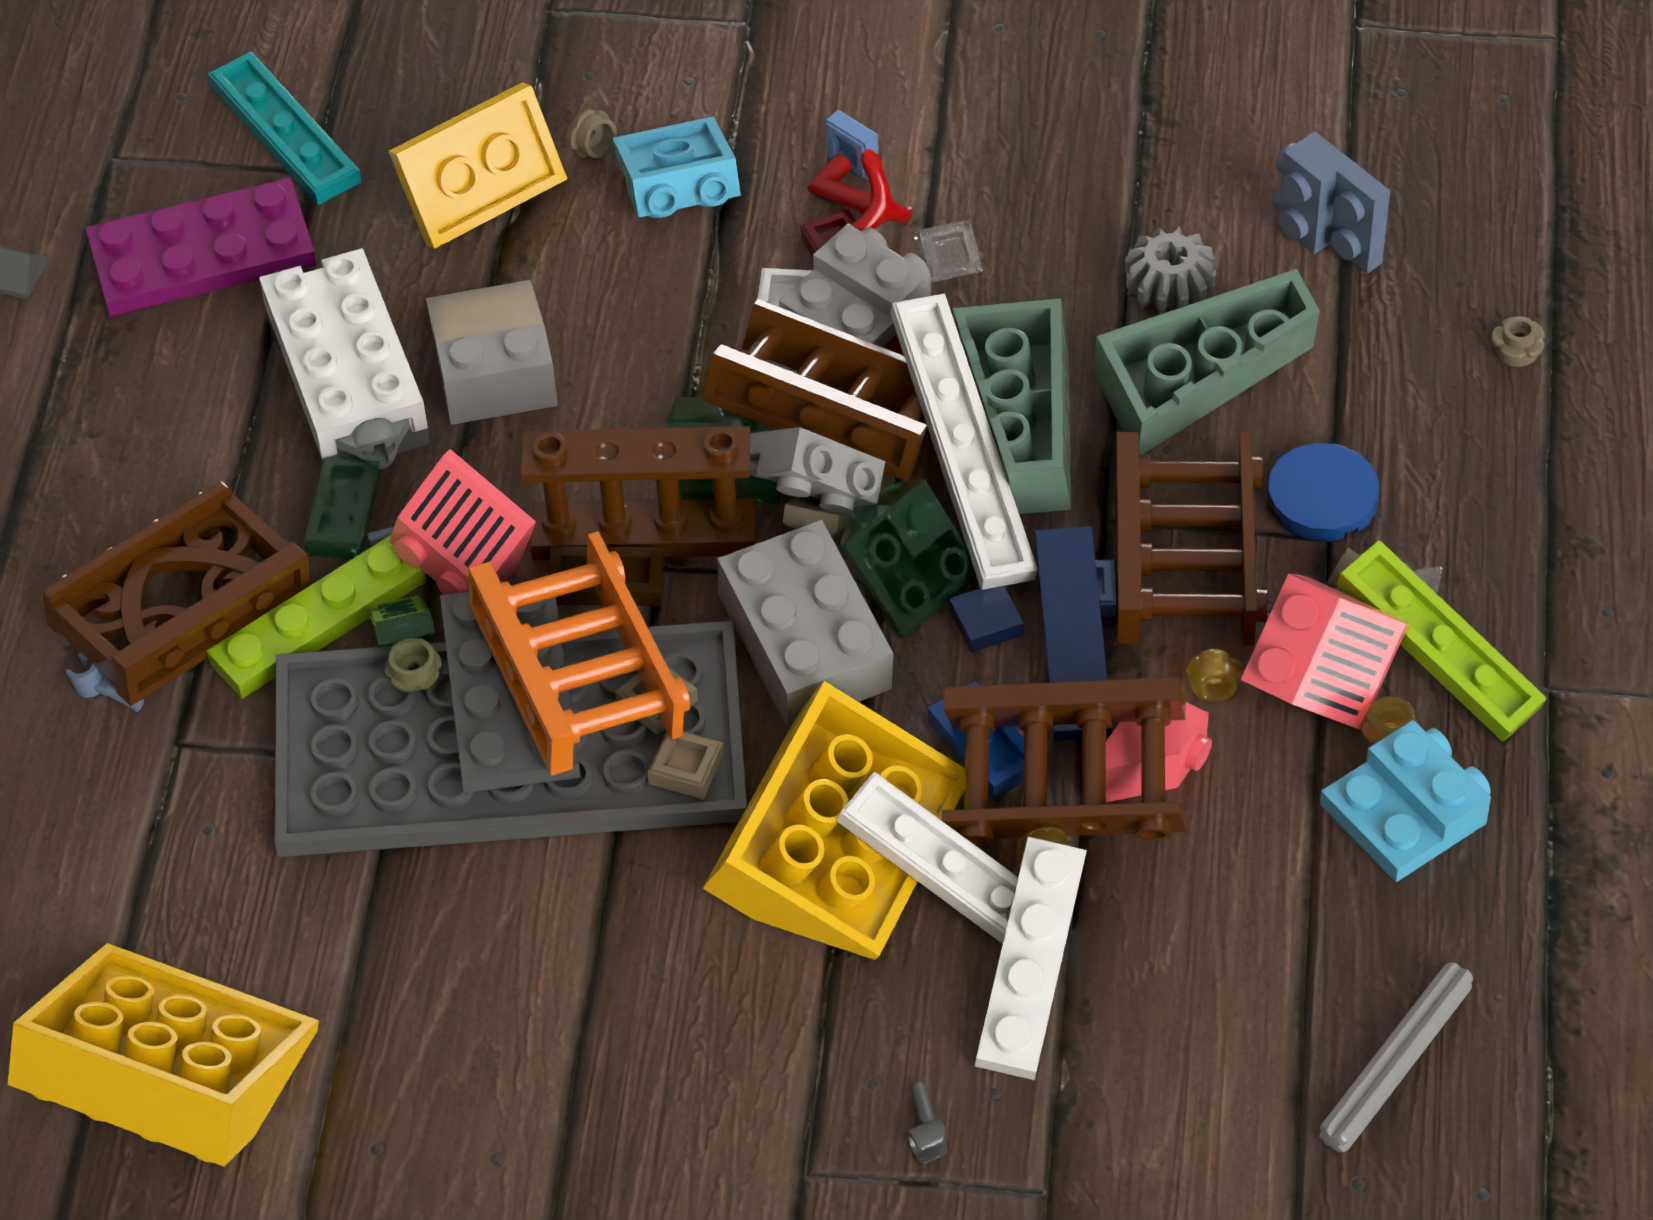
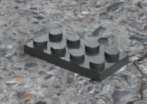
(489, 727)

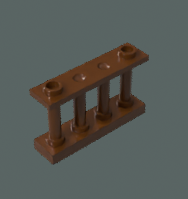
(791, 400)
(658, 454)
(1139, 558)
(1093, 709)

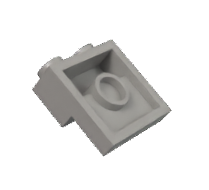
(857, 283)
(816, 467)

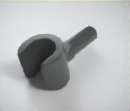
(927, 1139)

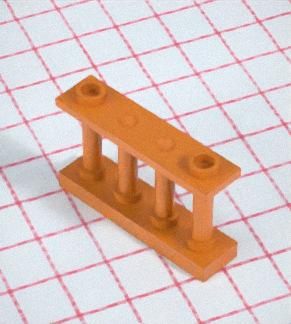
(538, 687)

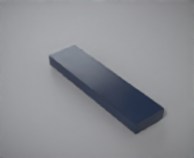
(1070, 611)

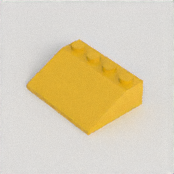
(794, 859)
(159, 1053)

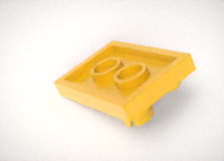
(478, 165)

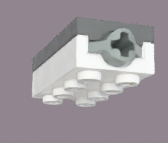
(345, 360)

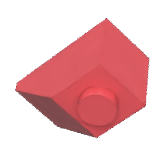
(1184, 750)

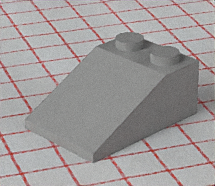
(492, 352)

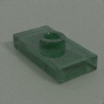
(342, 508)
(400, 620)

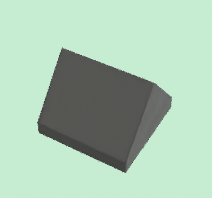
(20, 272)

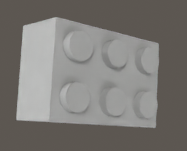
(804, 619)

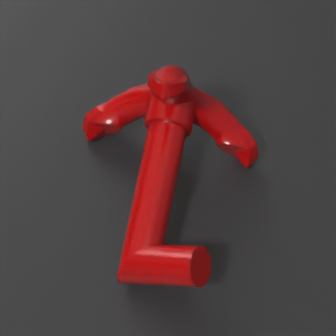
(875, 205)

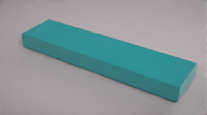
(284, 128)

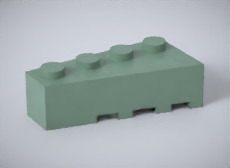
(1202, 355)
(1023, 384)

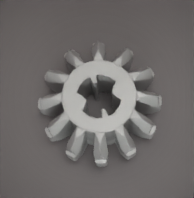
(1169, 270)

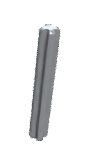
(1396, 1057)

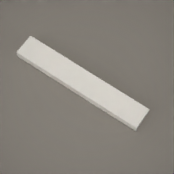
(963, 442)

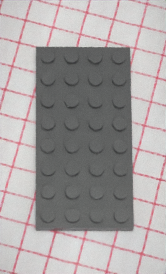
(384, 771)

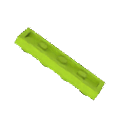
(314, 616)
(1444, 641)

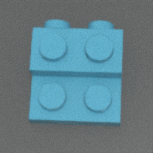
(677, 167)
(1409, 800)

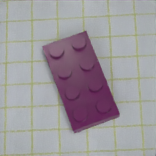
(200, 246)

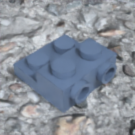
(1331, 202)

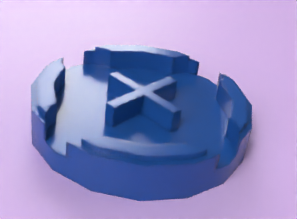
(1323, 491)

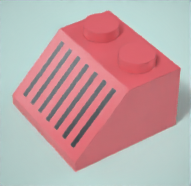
(458, 524)
(1324, 651)

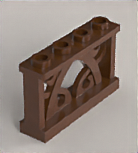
(167, 545)

